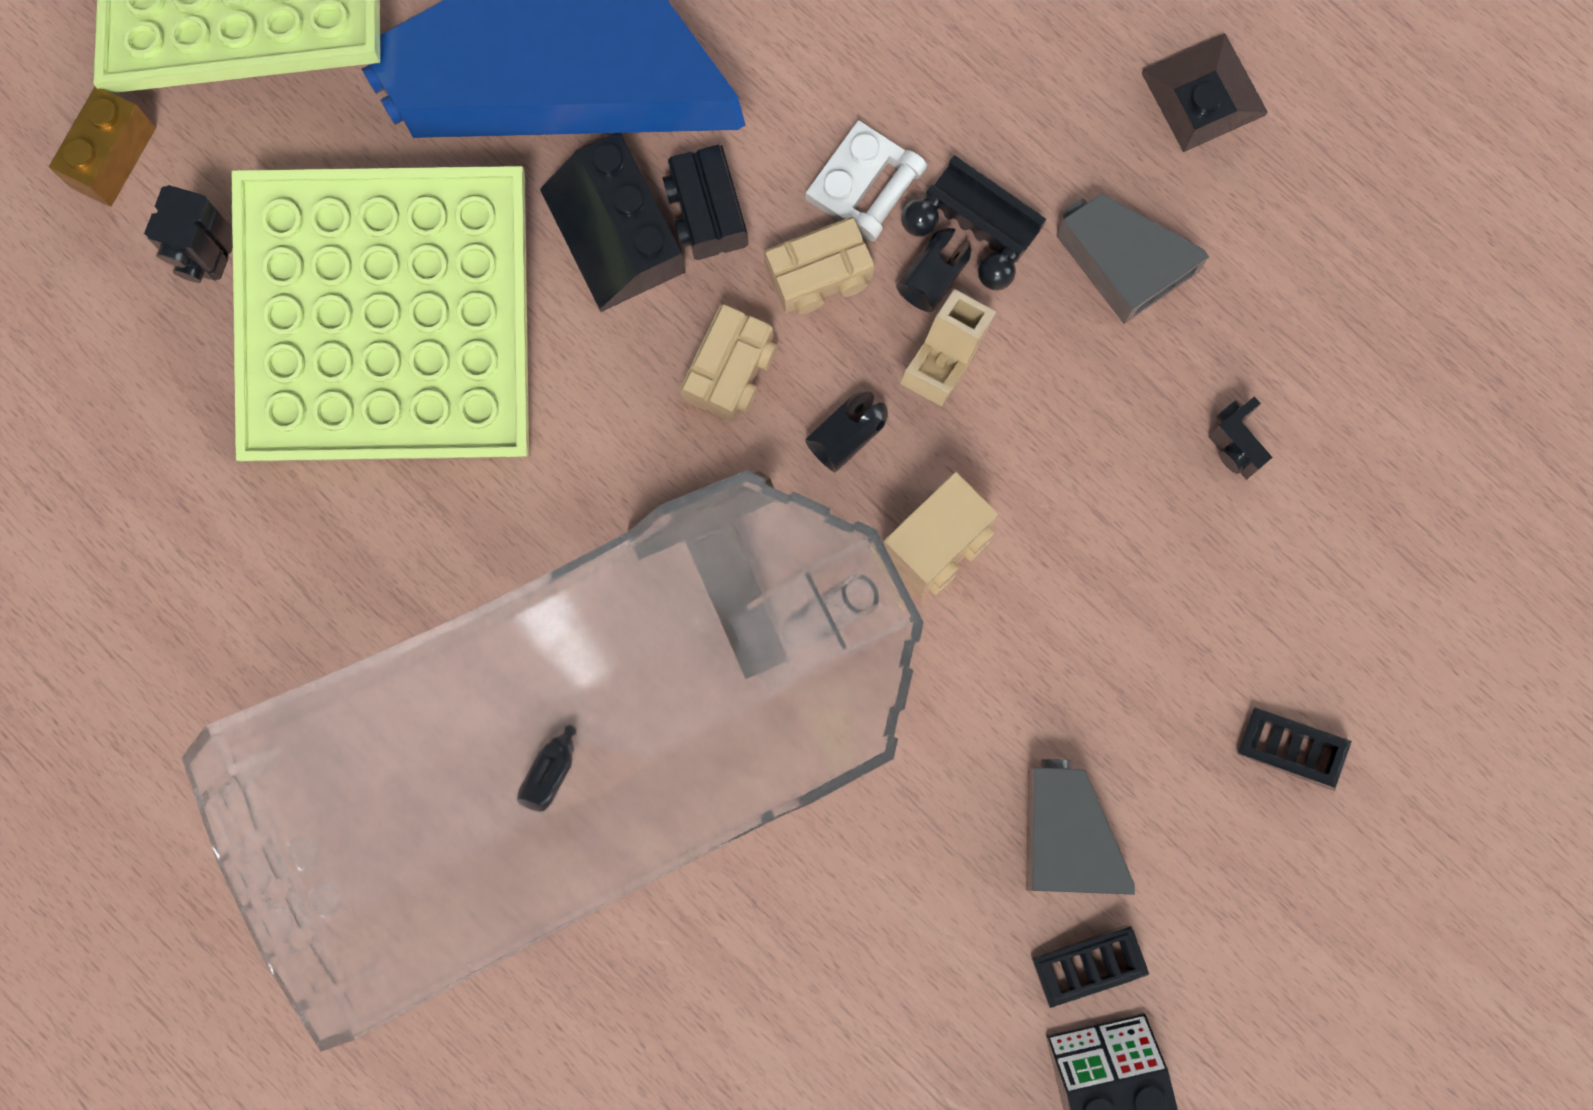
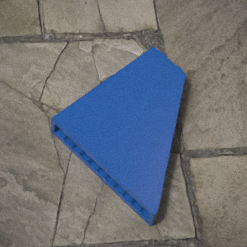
(550, 70)

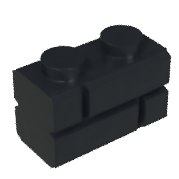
(707, 202)
(190, 234)

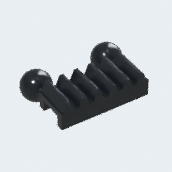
(984, 210)

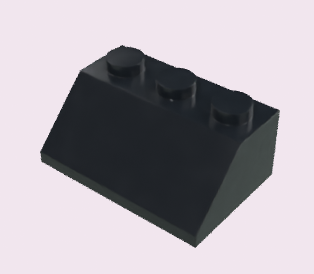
(612, 223)

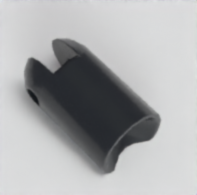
(929, 275)
(847, 430)

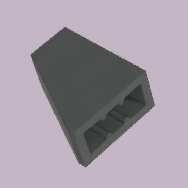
(1127, 254)
(1070, 836)

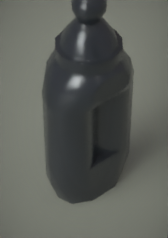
(547, 772)

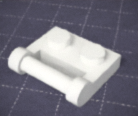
(853, 173)

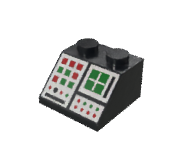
(1111, 1067)

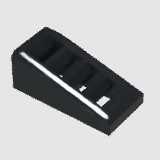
(1339, 746)
(1131, 951)

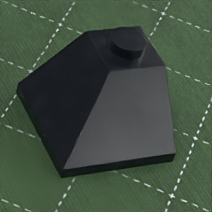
(1204, 92)

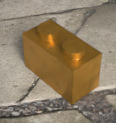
(102, 146)

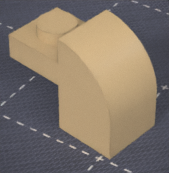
(948, 348)

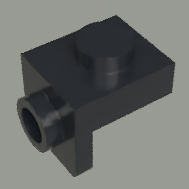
(1237, 445)

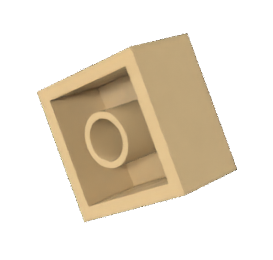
(939, 535)

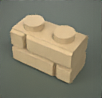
(819, 266)
(728, 363)

